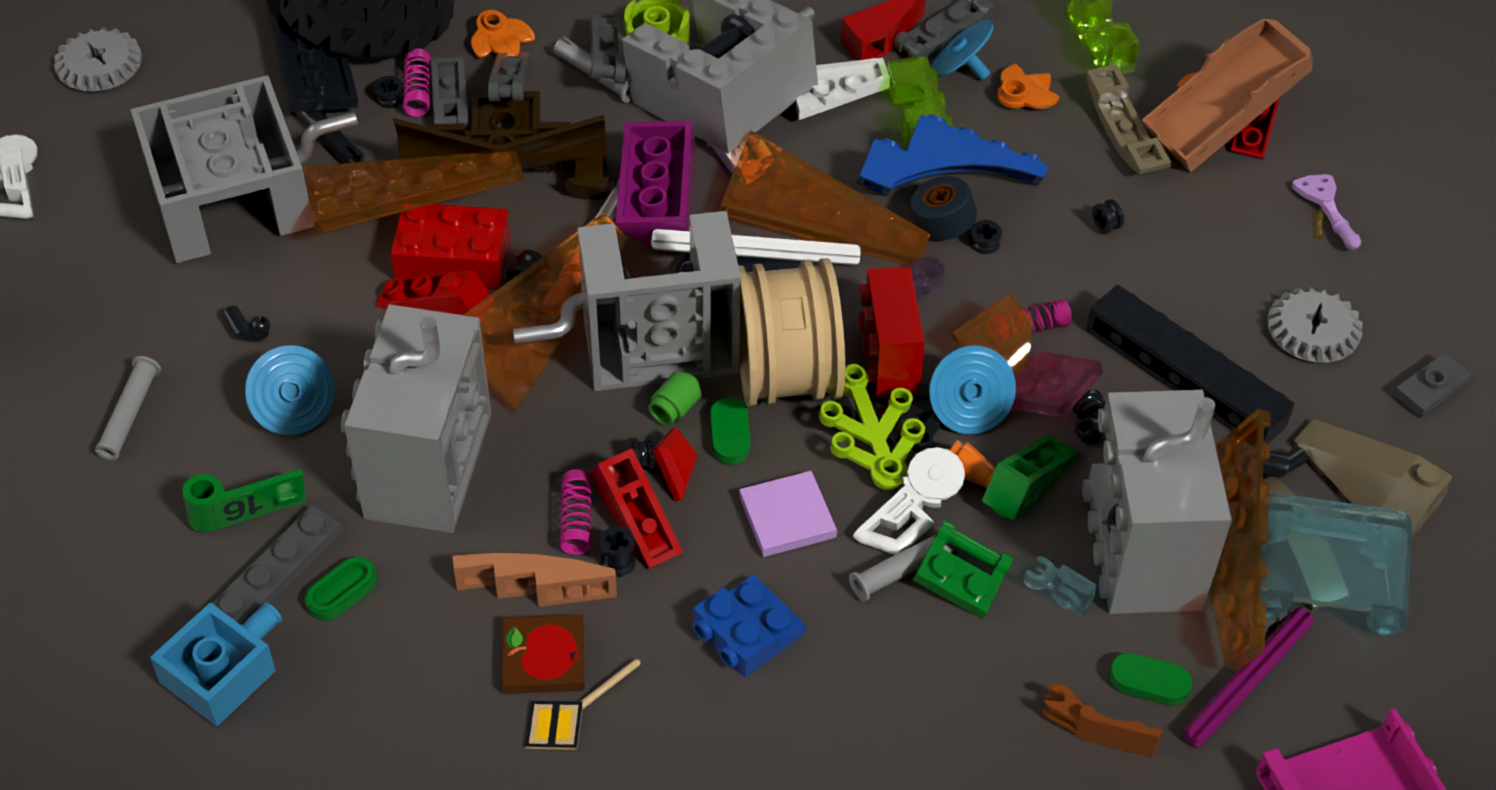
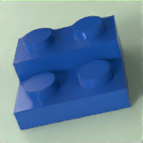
(746, 625)

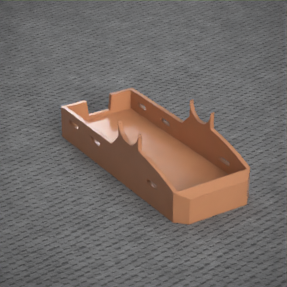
(1229, 91)

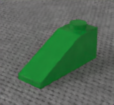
(1027, 476)

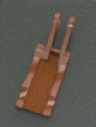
(1089, 725)

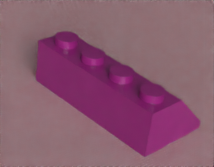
(656, 178)

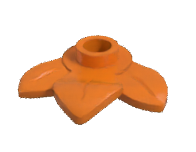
(499, 38)
(1025, 90)

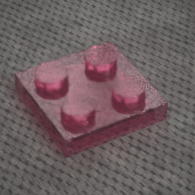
(1054, 383)

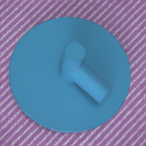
(964, 49)
(972, 389)
(289, 390)

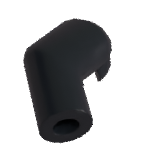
(241, 329)
(1283, 464)

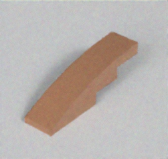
(550, 577)

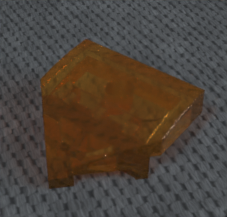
(1002, 328)

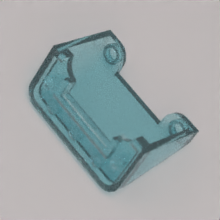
(1338, 559)

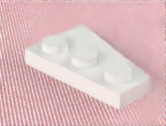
(843, 84)

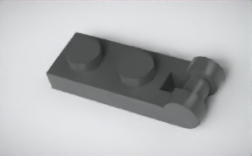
(449, 90)

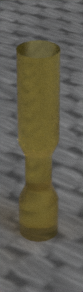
(1319, 222)

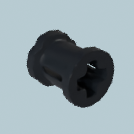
(617, 550)

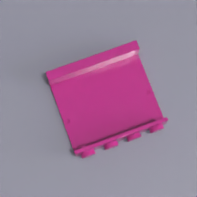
(1369, 761)

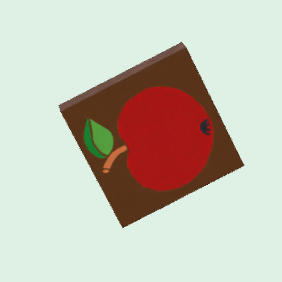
(543, 654)

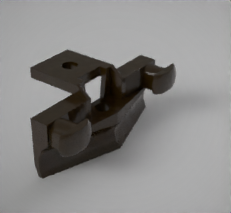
(537, 143)

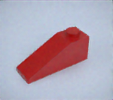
(636, 507)

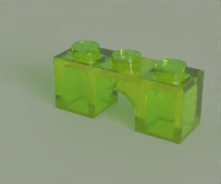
(1103, 40)
(915, 88)

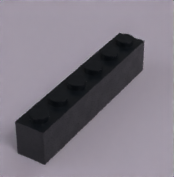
(1184, 361)

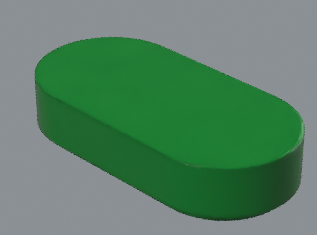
(730, 431)
(341, 588)
(1150, 679)

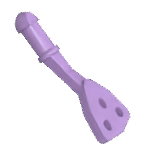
(1322, 191)

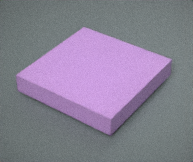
(787, 513)

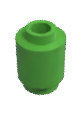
(674, 398)

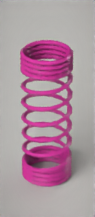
(417, 94)
(1060, 312)
(575, 491)

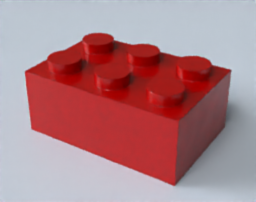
(452, 239)
(892, 331)

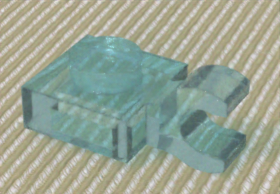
(1067, 586)

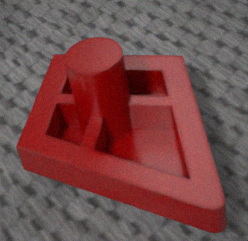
(676, 462)

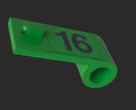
(212, 508)

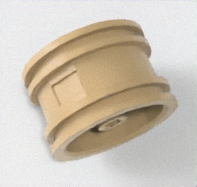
(791, 333)

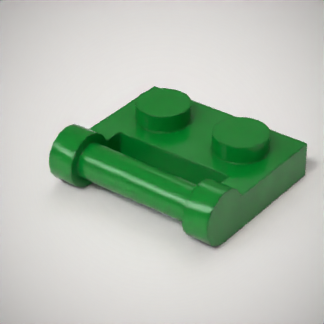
(958, 579)

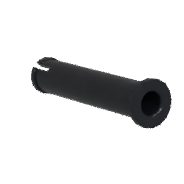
(336, 140)

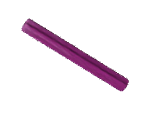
(1247, 678)

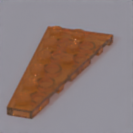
(374, 189)
(796, 198)
(529, 301)
(1237, 578)

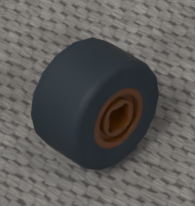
(944, 207)

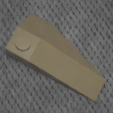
(1374, 471)

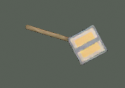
(558, 723)

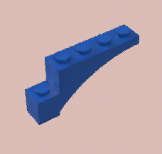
(943, 150)

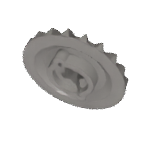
(82, 72)
(1292, 325)

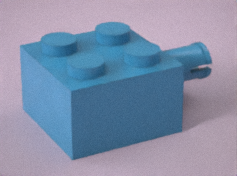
(217, 661)

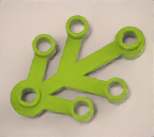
(872, 431)

